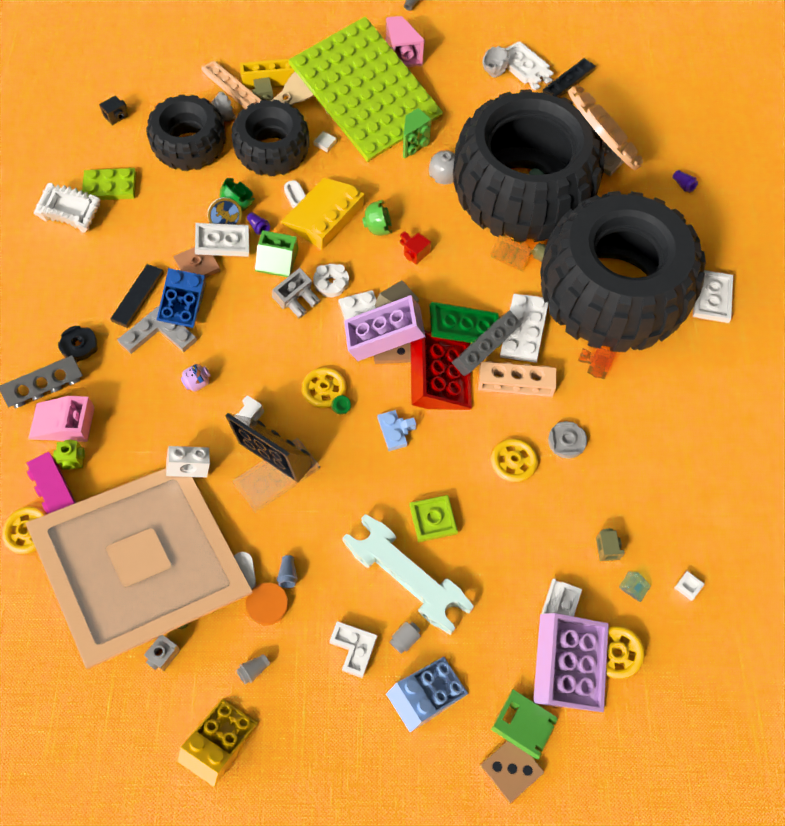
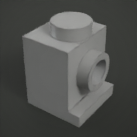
(169, 649)

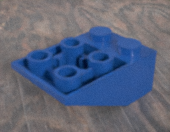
(181, 298)

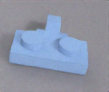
(395, 429)

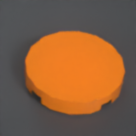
(267, 603)

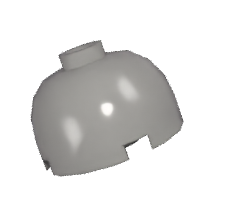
(442, 167)

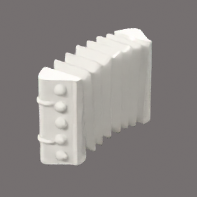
(67, 206)

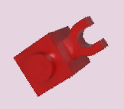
(416, 247)

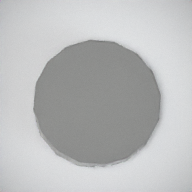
(567, 440)

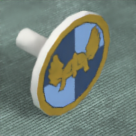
(224, 212)

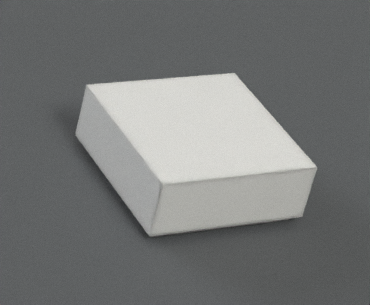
(325, 141)
(689, 585)

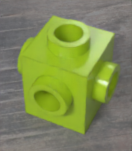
(69, 454)

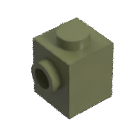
(263, 89)

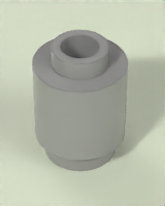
(405, 637)

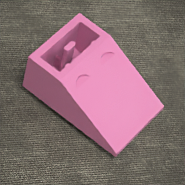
(63, 419)

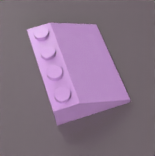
(571, 662)

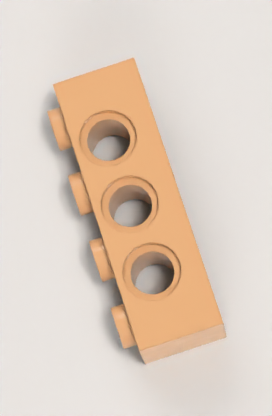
(508, 384)

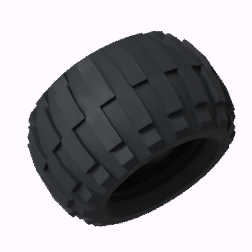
(526, 133)
(614, 307)

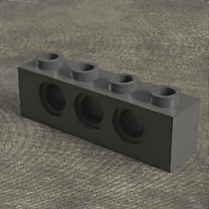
(486, 343)
(14, 398)

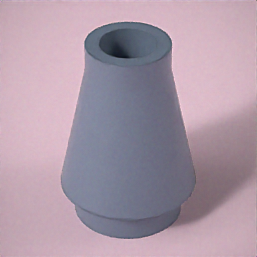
(287, 573)

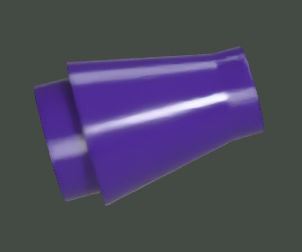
(686, 181)
(258, 223)

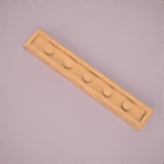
(230, 84)

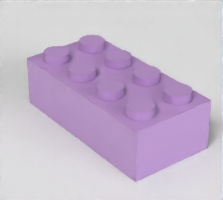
(384, 328)

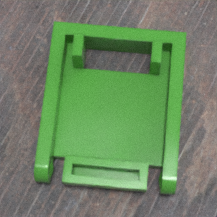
(529, 726)

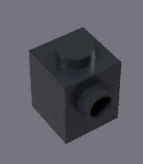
(113, 110)

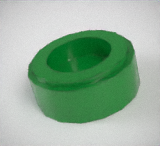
(341, 404)

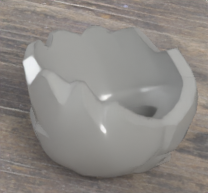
(495, 61)
(224, 106)

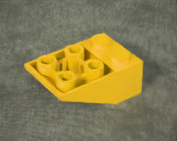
(216, 742)

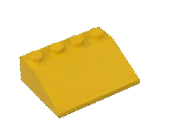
(324, 211)

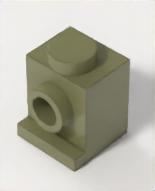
(609, 545)

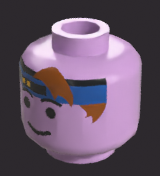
(195, 377)

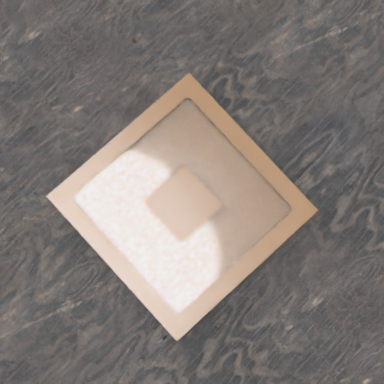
(136, 564)

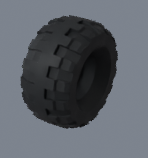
(182, 116)
(267, 121)

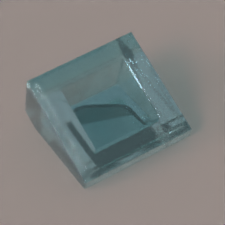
(635, 585)

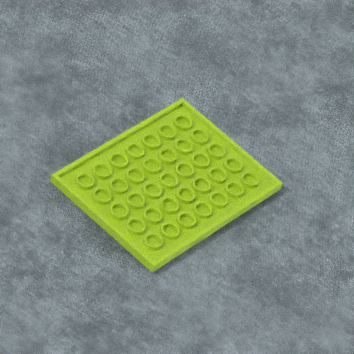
(363, 87)

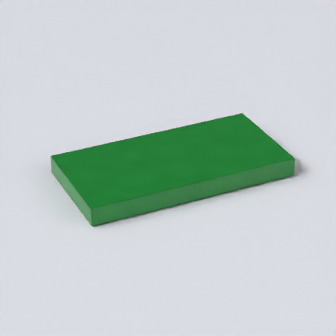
(459, 322)

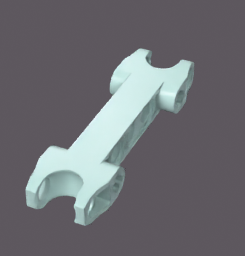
(434, 597)

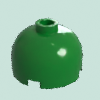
(237, 192)

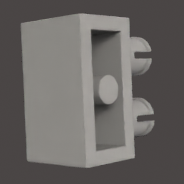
(292, 288)

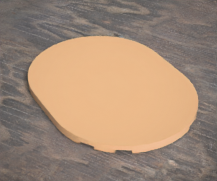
(605, 127)

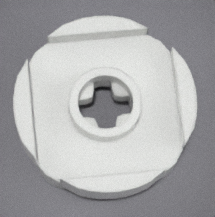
(333, 271)

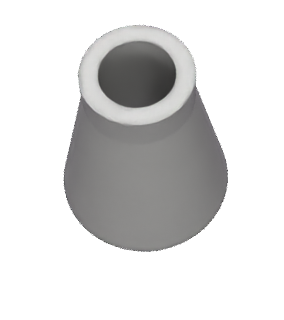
(252, 669)

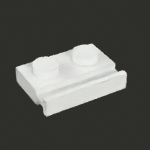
(561, 599)

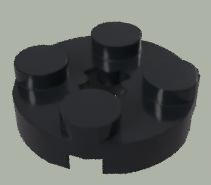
(83, 335)

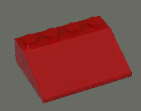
(434, 377)

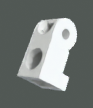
(251, 408)

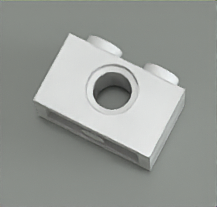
(187, 461)

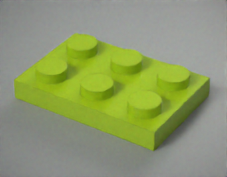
(110, 183)

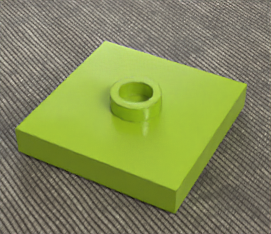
(433, 518)

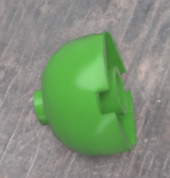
(377, 219)

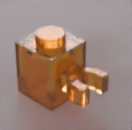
(599, 362)

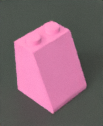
(404, 41)

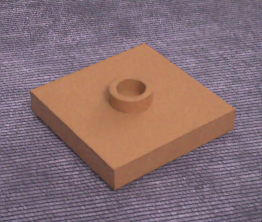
(195, 263)

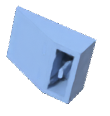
(426, 693)

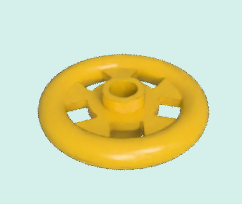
(321, 373)
(519, 445)
(15, 520)
(635, 645)

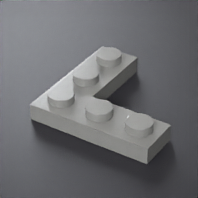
(149, 327)

